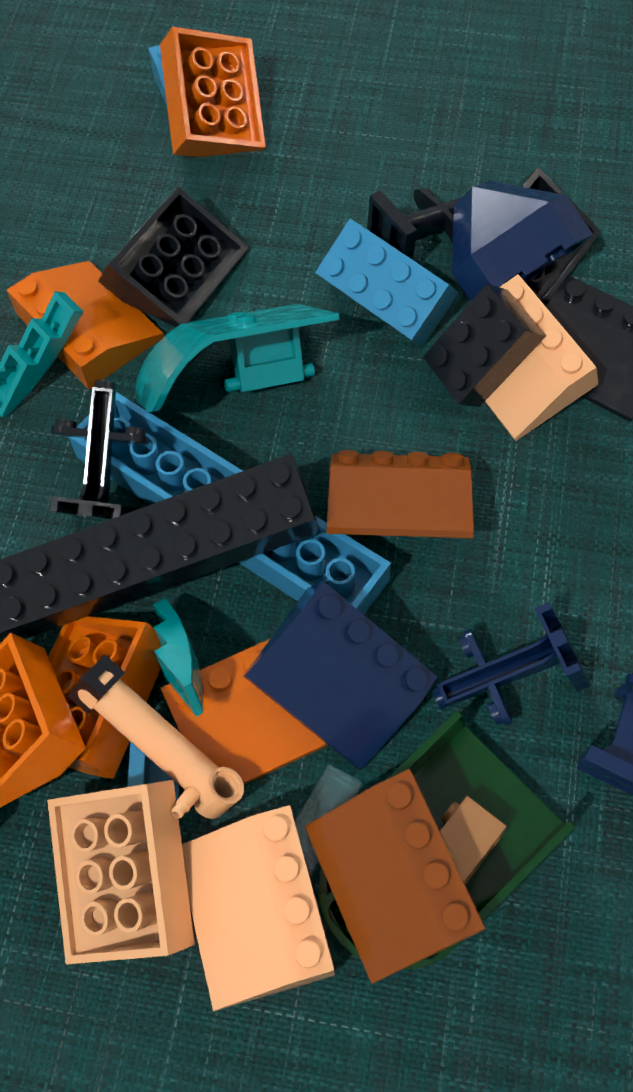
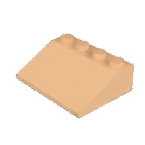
(547, 378)
(120, 874)
(255, 909)

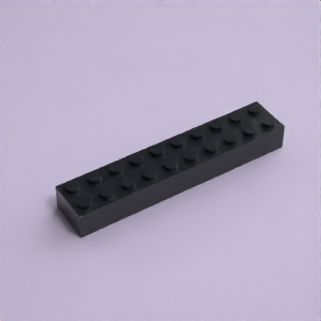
(154, 548)

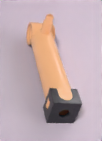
(159, 741)

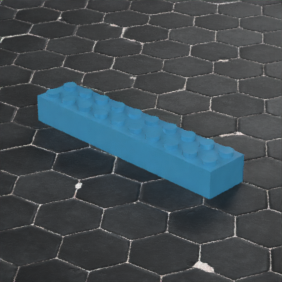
(179, 464)

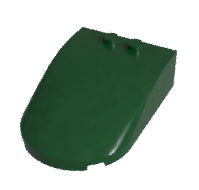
(449, 770)

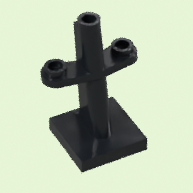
(403, 230)
(97, 471)

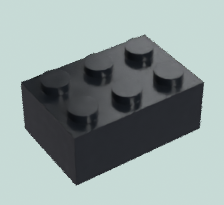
(483, 346)

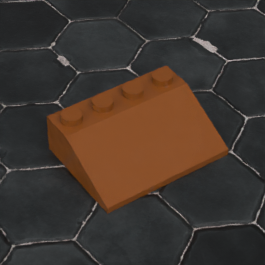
(400, 495)
(393, 877)

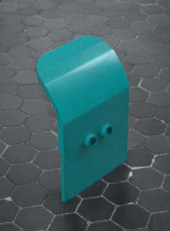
(261, 344)

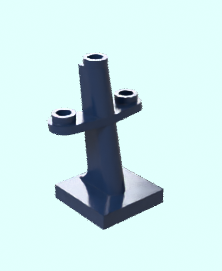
(489, 676)
(615, 762)

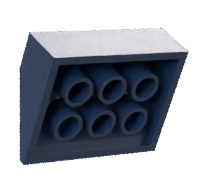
(340, 675)

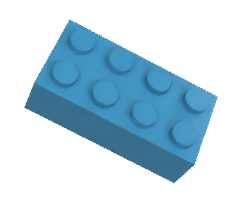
(387, 282)

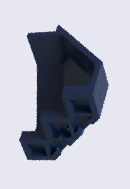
(511, 232)

